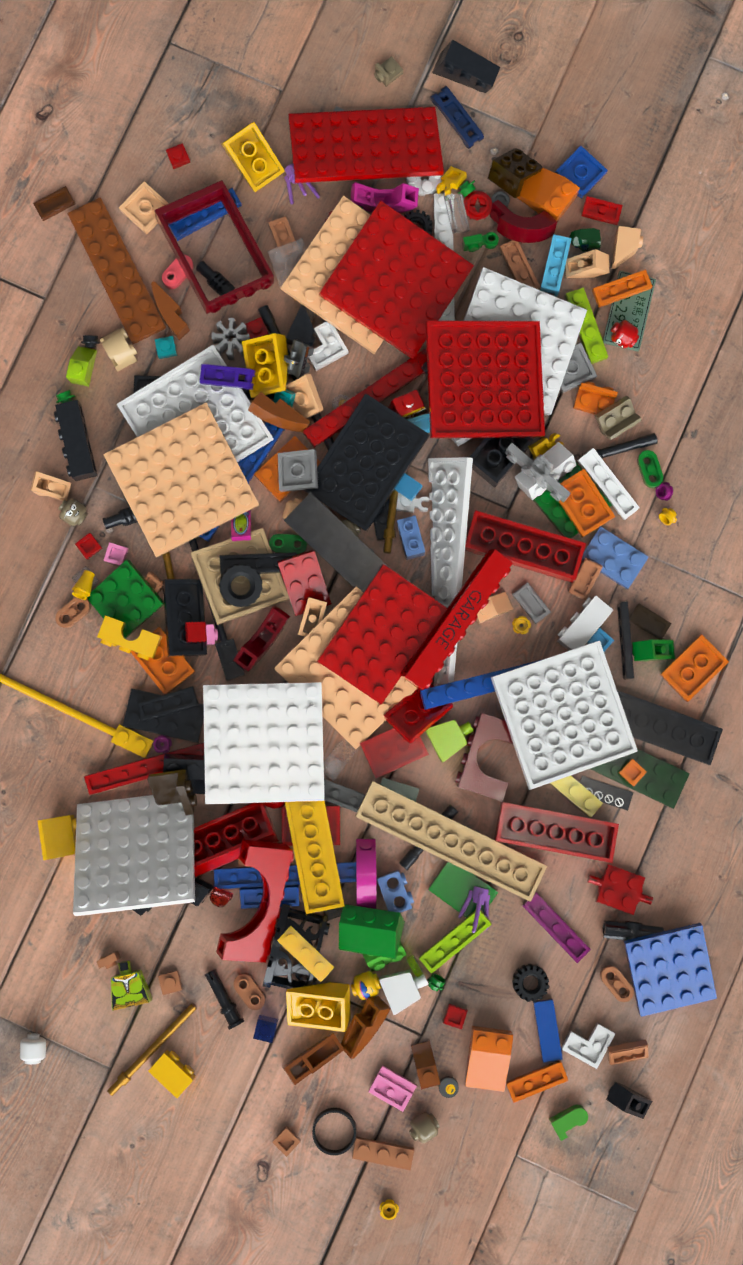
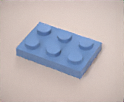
(619, 559)

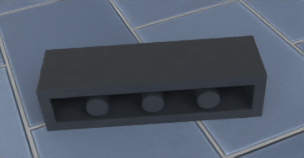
(76, 440)

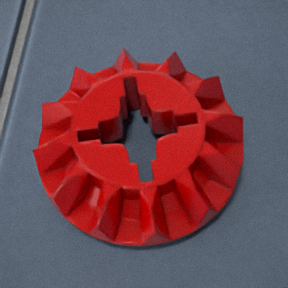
(483, 200)

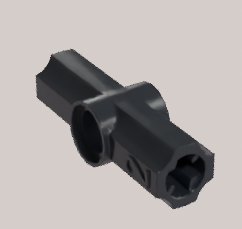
(627, 930)

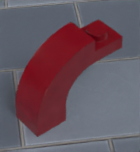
(521, 228)
(263, 639)

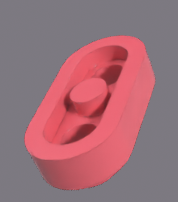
(176, 270)

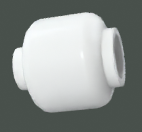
(33, 1049)

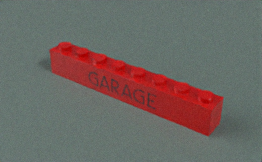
(456, 619)

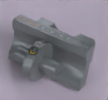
(298, 358)

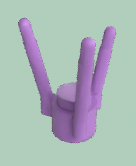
(290, 178)
(479, 896)

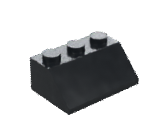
(194, 766)

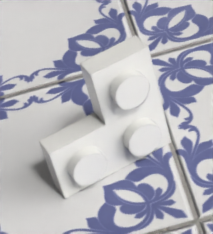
(331, 348)
(590, 1050)

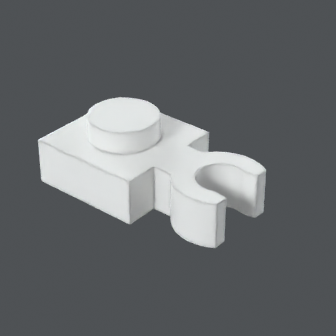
(406, 505)

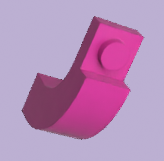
(401, 198)
(366, 873)

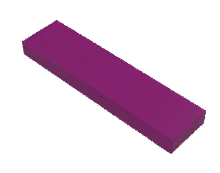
(556, 927)

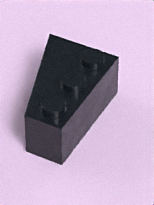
(466, 67)

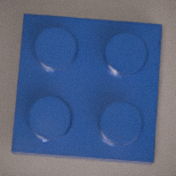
(582, 170)

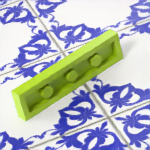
(589, 332)
(453, 942)

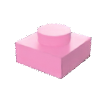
(115, 554)
(212, 634)

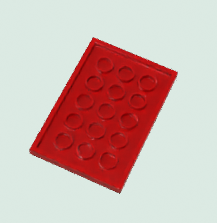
(382, 634)

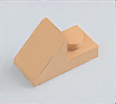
(50, 486)

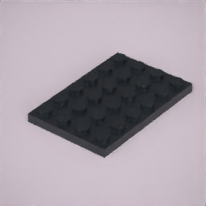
(367, 462)

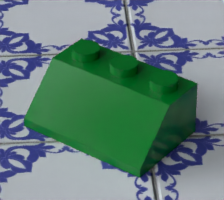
(370, 931)

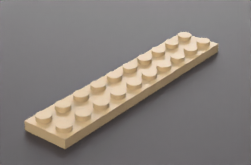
(451, 841)

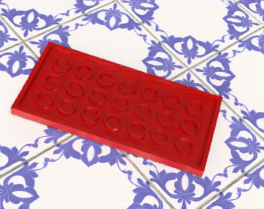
(365, 144)

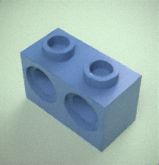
(411, 537)
(390, 894)

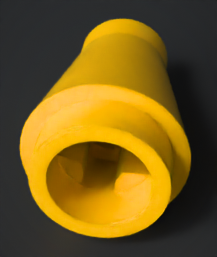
(83, 586)

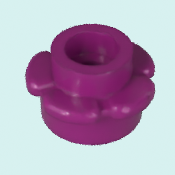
(664, 491)
(157, 744)

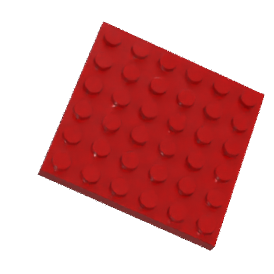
(396, 279)
(485, 379)

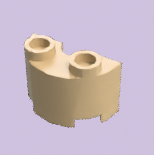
(118, 349)

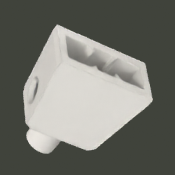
(402, 989)

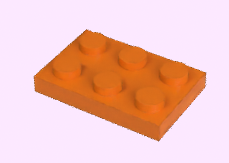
(268, 473)
(585, 504)
(694, 668)
(165, 670)

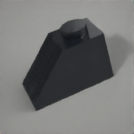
(301, 329)
(628, 1100)

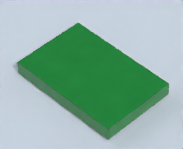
(454, 885)

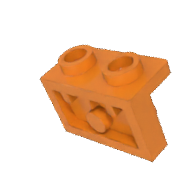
(594, 398)

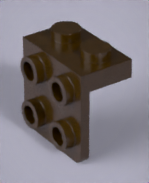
(511, 170)
(173, 788)

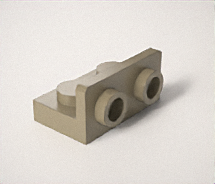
(617, 418)

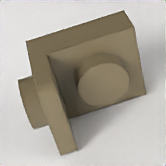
(388, 71)

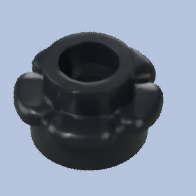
(90, 341)

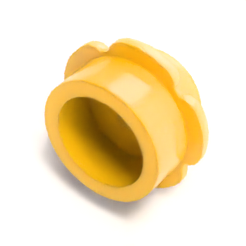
(668, 516)
(521, 620)
(389, 1215)

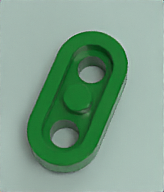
(651, 469)
(287, 544)

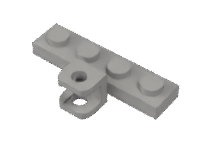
(539, 471)

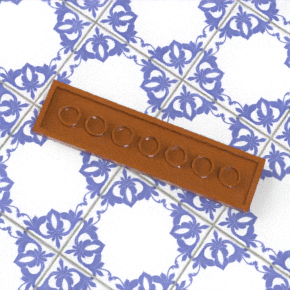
(116, 270)

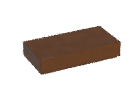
(54, 203)

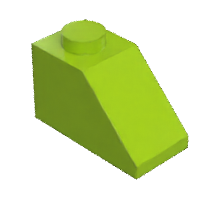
(81, 366)

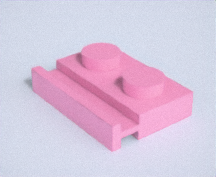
(392, 1088)

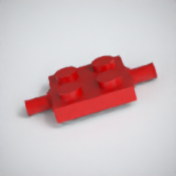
(620, 889)

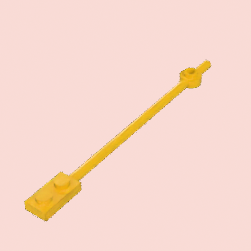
(122, 736)

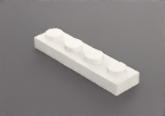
(608, 484)

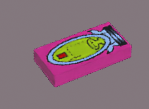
(241, 527)

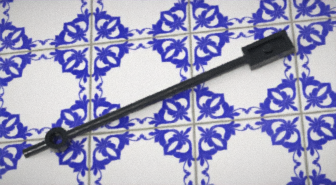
(226, 648)

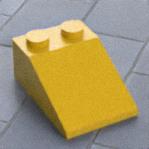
(253, 156)
(266, 357)
(57, 836)
(319, 1006)

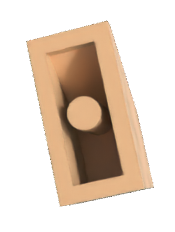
(625, 244)
(587, 265)
(496, 606)
(311, 616)

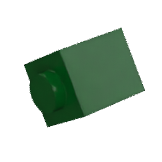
(653, 650)

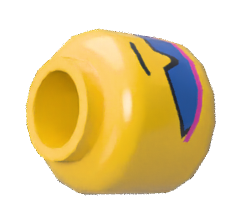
(366, 985)

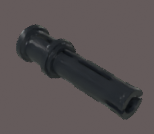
(227, 1007)

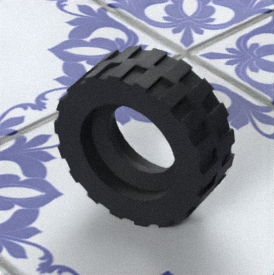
(255, 585)

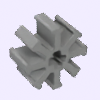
(223, 339)

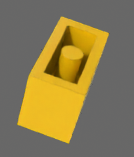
(172, 1073)

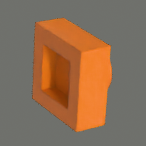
(632, 772)

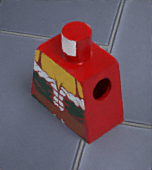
(408, 405)

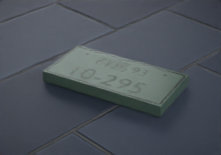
(632, 309)

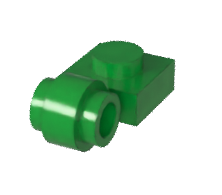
(474, 242)

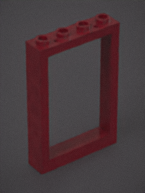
(196, 202)

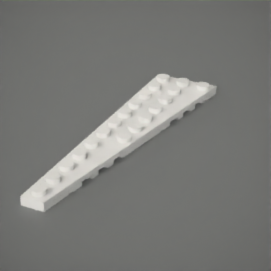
(448, 536)

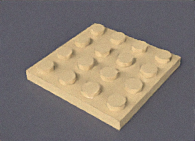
(208, 569)

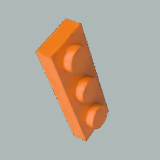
(622, 288)
(537, 1081)

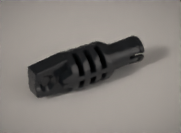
(215, 279)
(124, 517)

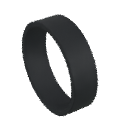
(322, 1148)

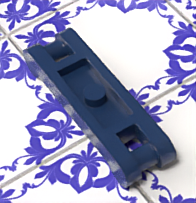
(457, 117)

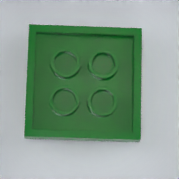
(554, 510)
(126, 597)

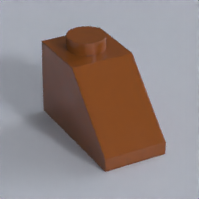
(425, 1064)

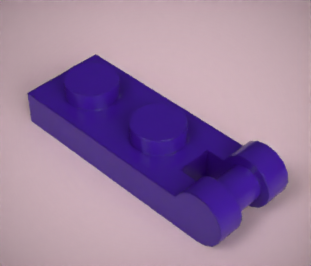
(226, 376)

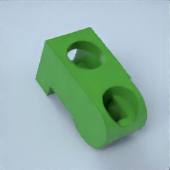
(567, 1119)

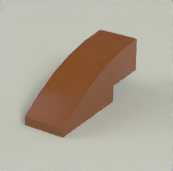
(170, 312)
(278, 413)
(364, 1026)
(313, 1058)

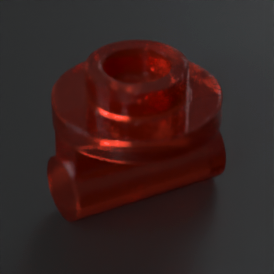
(220, 897)

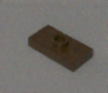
(649, 621)

